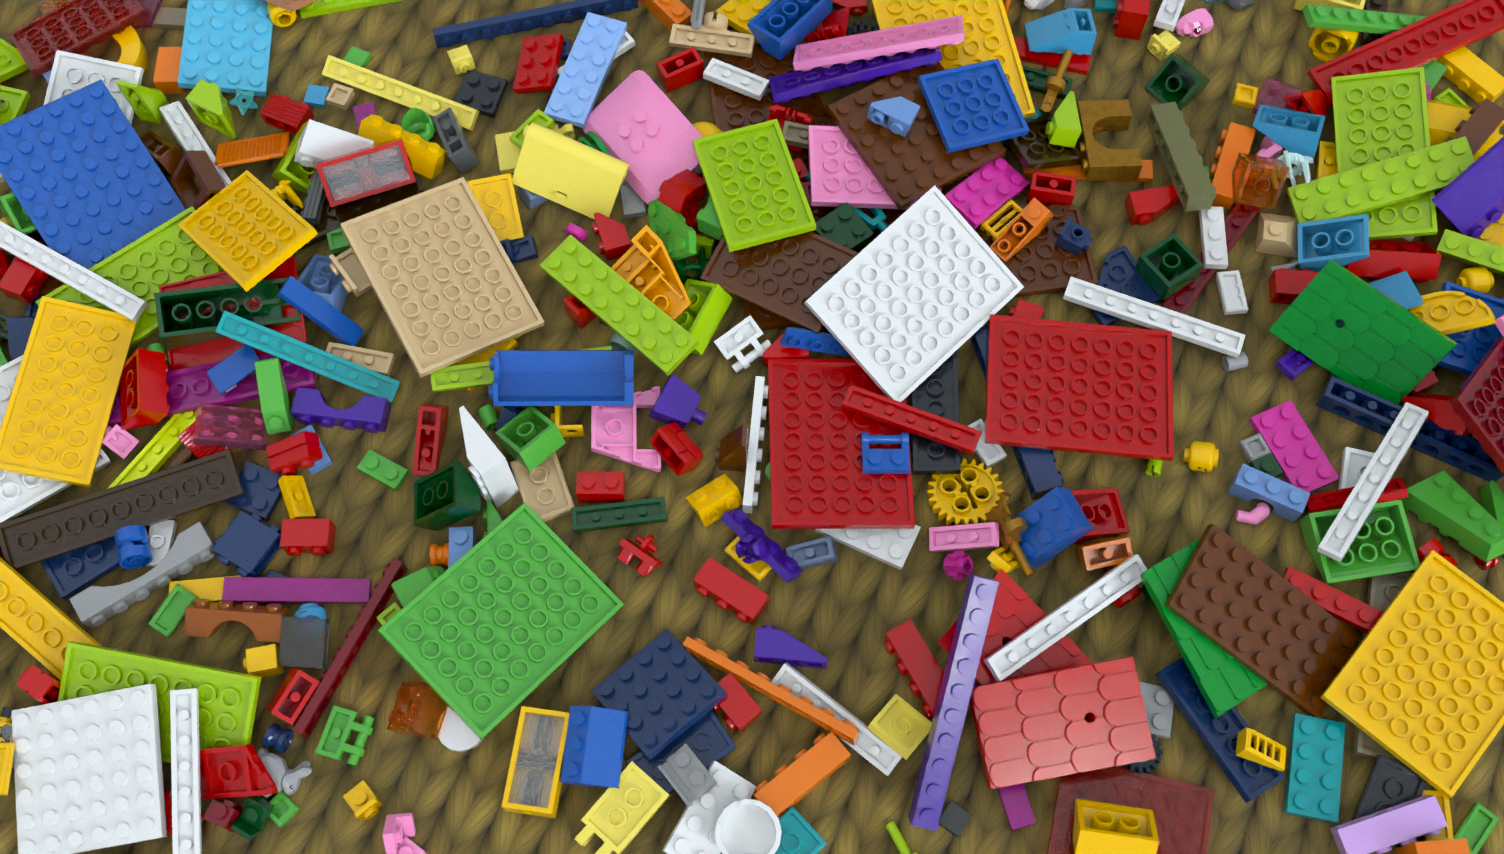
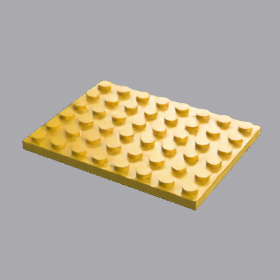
(985, 36)
(1430, 675)

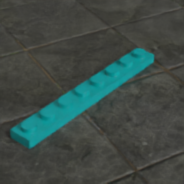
(307, 356)

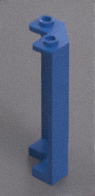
(562, 378)

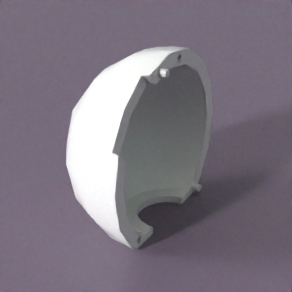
(748, 828)

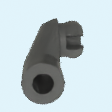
(1240, 4)

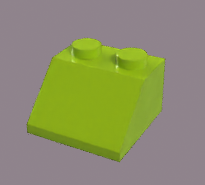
(212, 108)

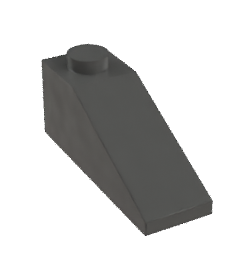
(455, 141)

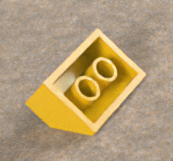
(1113, 829)

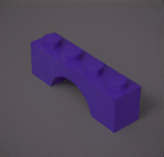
(368, 414)

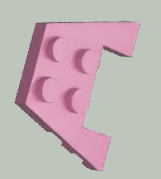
(615, 431)

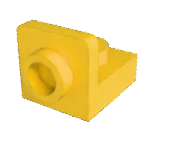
(363, 801)

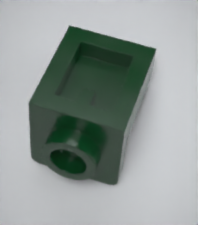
(253, 817)

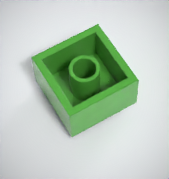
(530, 437)

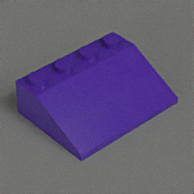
(1476, 195)

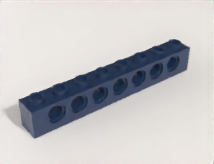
(1379, 415)

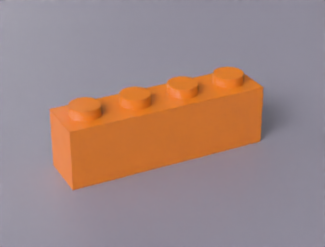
(669, 12)
(1234, 141)
(803, 775)

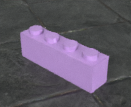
(1390, 826)

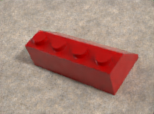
(1394, 257)

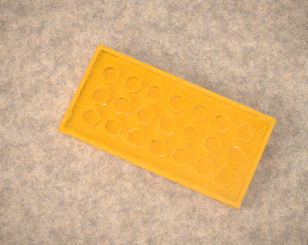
(65, 392)

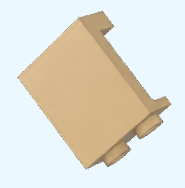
(351, 272)

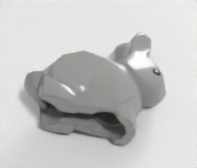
(283, 777)

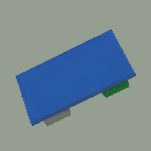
(233, 369)

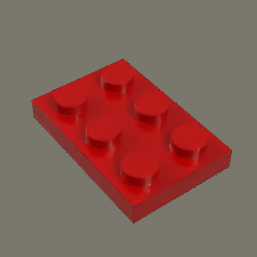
(538, 63)

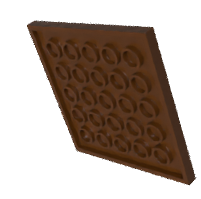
(912, 163)

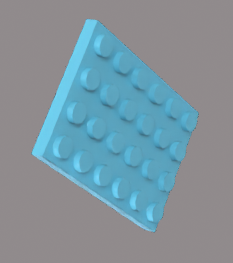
(227, 45)

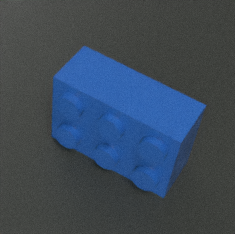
(1052, 526)

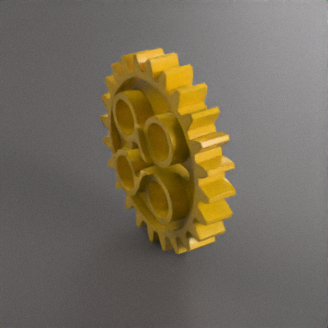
(947, 502)

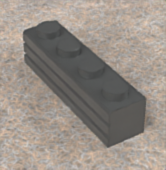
(314, 201)

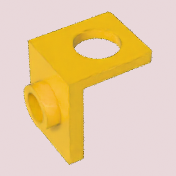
(557, 419)

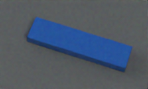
(320, 311)

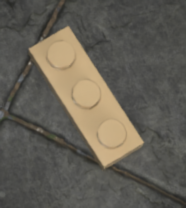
(371, 359)

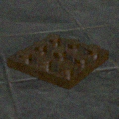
(1036, 152)

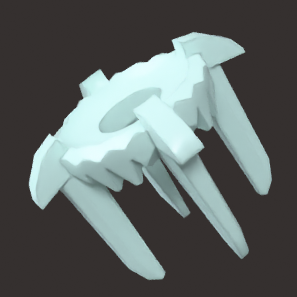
(1301, 165)

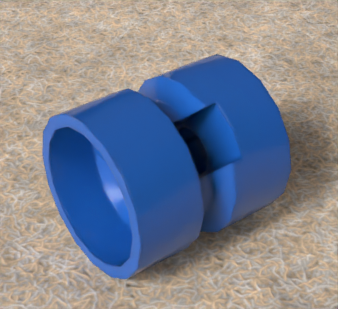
(133, 546)

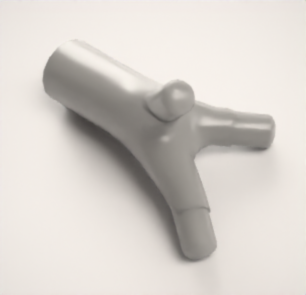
(1290, 266)

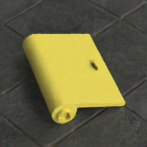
(568, 171)

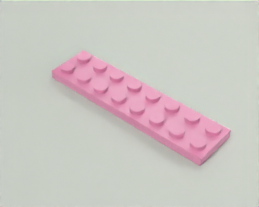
(879, 43)

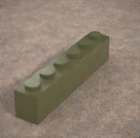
(1181, 157)

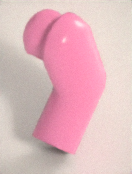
(1255, 516)

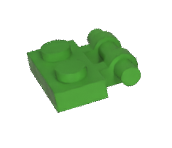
(338, 732)

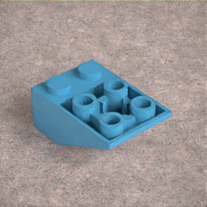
(1061, 31)

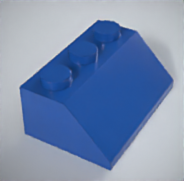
(594, 747)

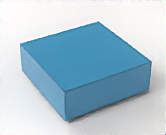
(316, 96)

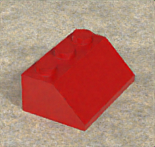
(144, 389)

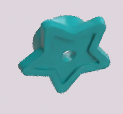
(249, 104)

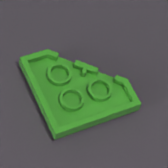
(672, 230)

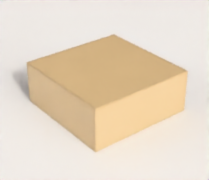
(340, 96)

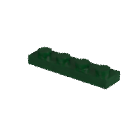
(619, 514)

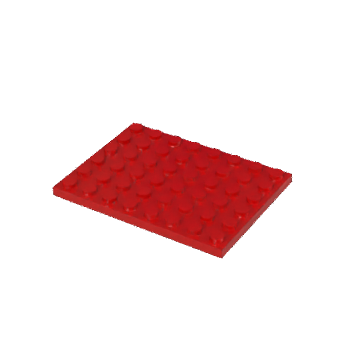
(1079, 387)
(818, 452)

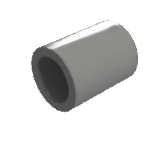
(1232, 363)

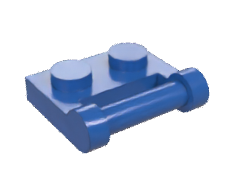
(885, 460)

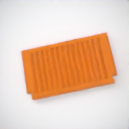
(252, 149)

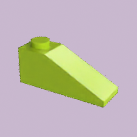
(144, 101)
(1065, 124)

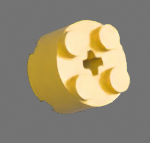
(1331, 43)

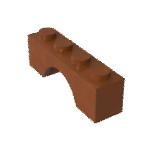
(205, 618)

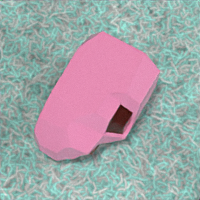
(1194, 23)

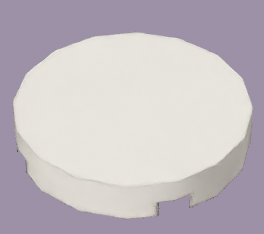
(456, 734)

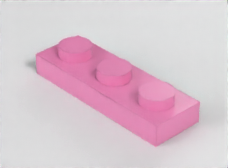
(964, 537)

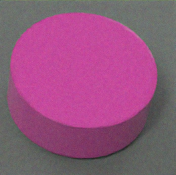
(576, 232)

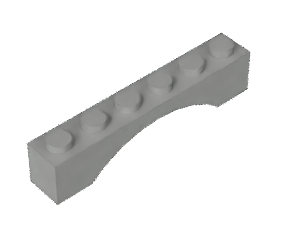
(100, 603)

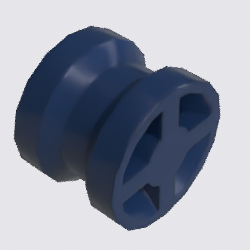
(278, 738)

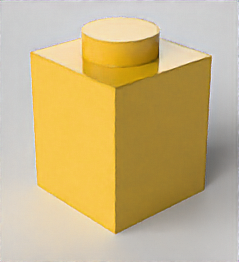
(263, 661)

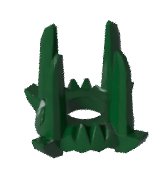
(683, 268)

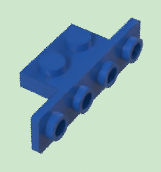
(812, 341)

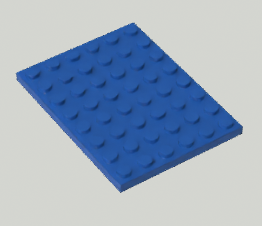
(85, 176)

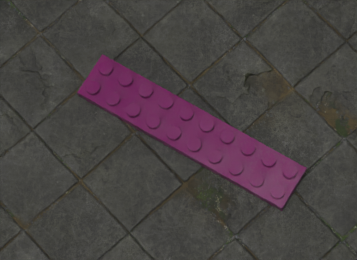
(194, 386)

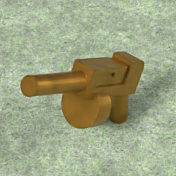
(1055, 84)
(1010, 531)

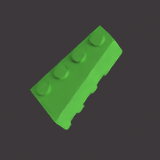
(1456, 515)

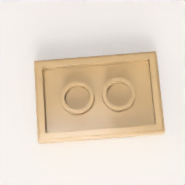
(544, 488)

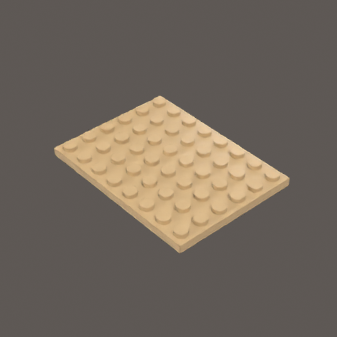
(441, 276)

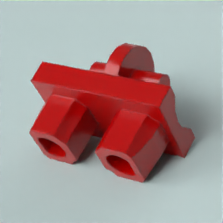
(631, 549)

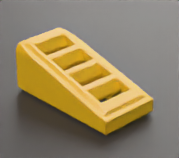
(1244, 749)

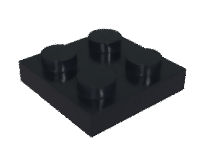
(482, 92)

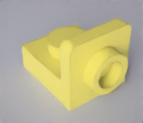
(1163, 44)
(461, 59)

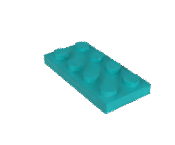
(1314, 768)

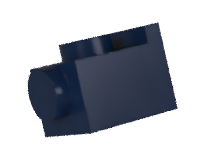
(1074, 237)

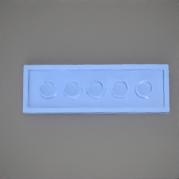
(585, 70)

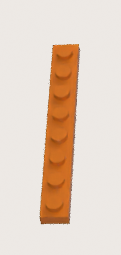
(779, 694)

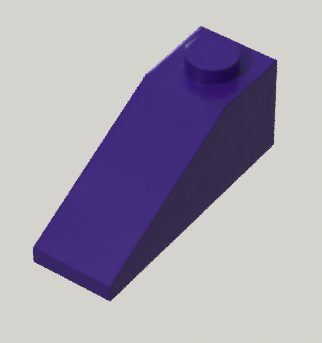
(778, 647)

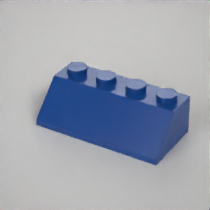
(787, 23)

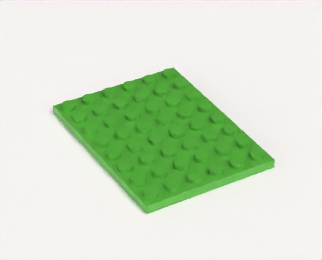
(501, 620)

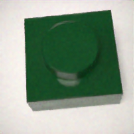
(1267, 465)

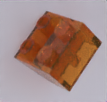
(417, 711)

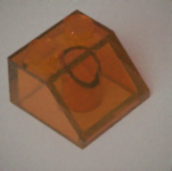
(1258, 180)

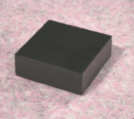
(954, 819)

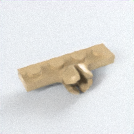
(712, 37)

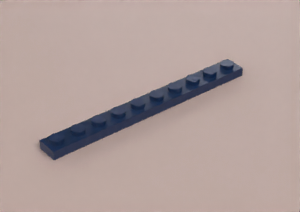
(527, 20)

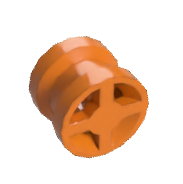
(439, 554)

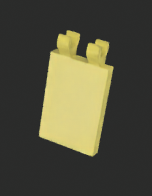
(509, 153)
(623, 811)

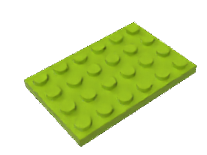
(753, 185)

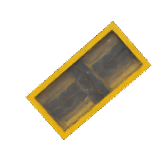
(536, 763)

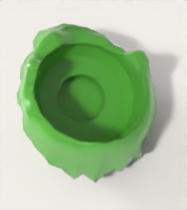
(418, 122)

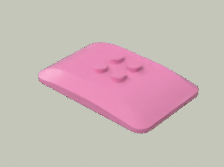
(646, 132)

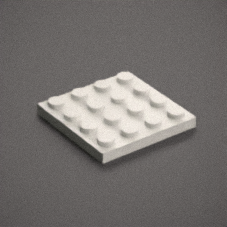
(76, 71)

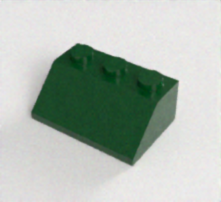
(445, 497)

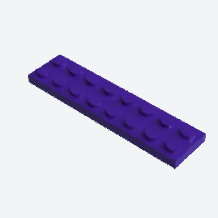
(804, 83)

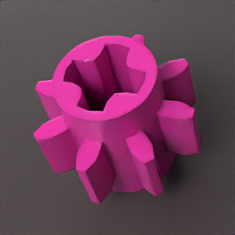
(958, 565)

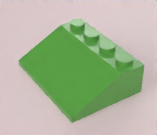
(1379, 548)

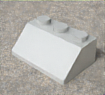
(325, 142)

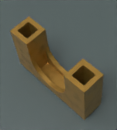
(1102, 162)

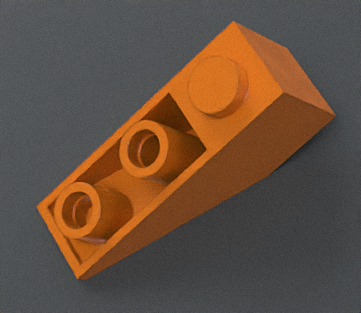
(1022, 229)

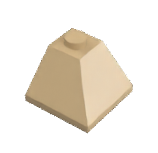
(1277, 235)

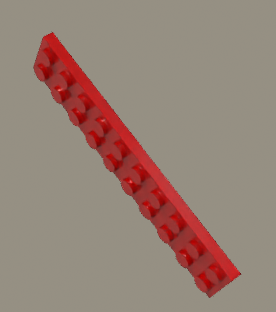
(1416, 43)

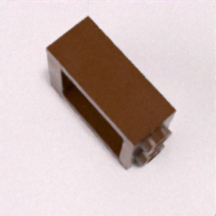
(196, 164)

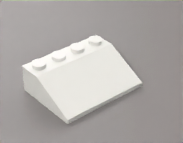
(487, 463)

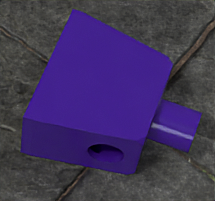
(677, 404)

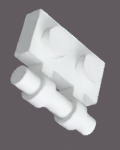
(740, 337)

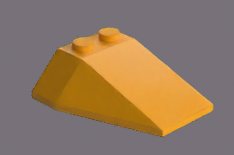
(653, 273)

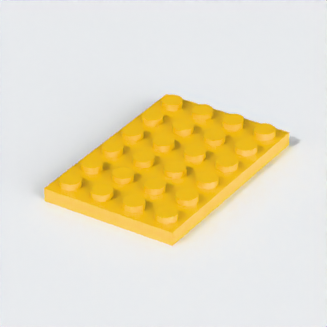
(247, 230)

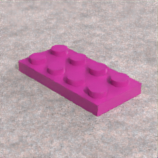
(986, 191)
(1294, 447)

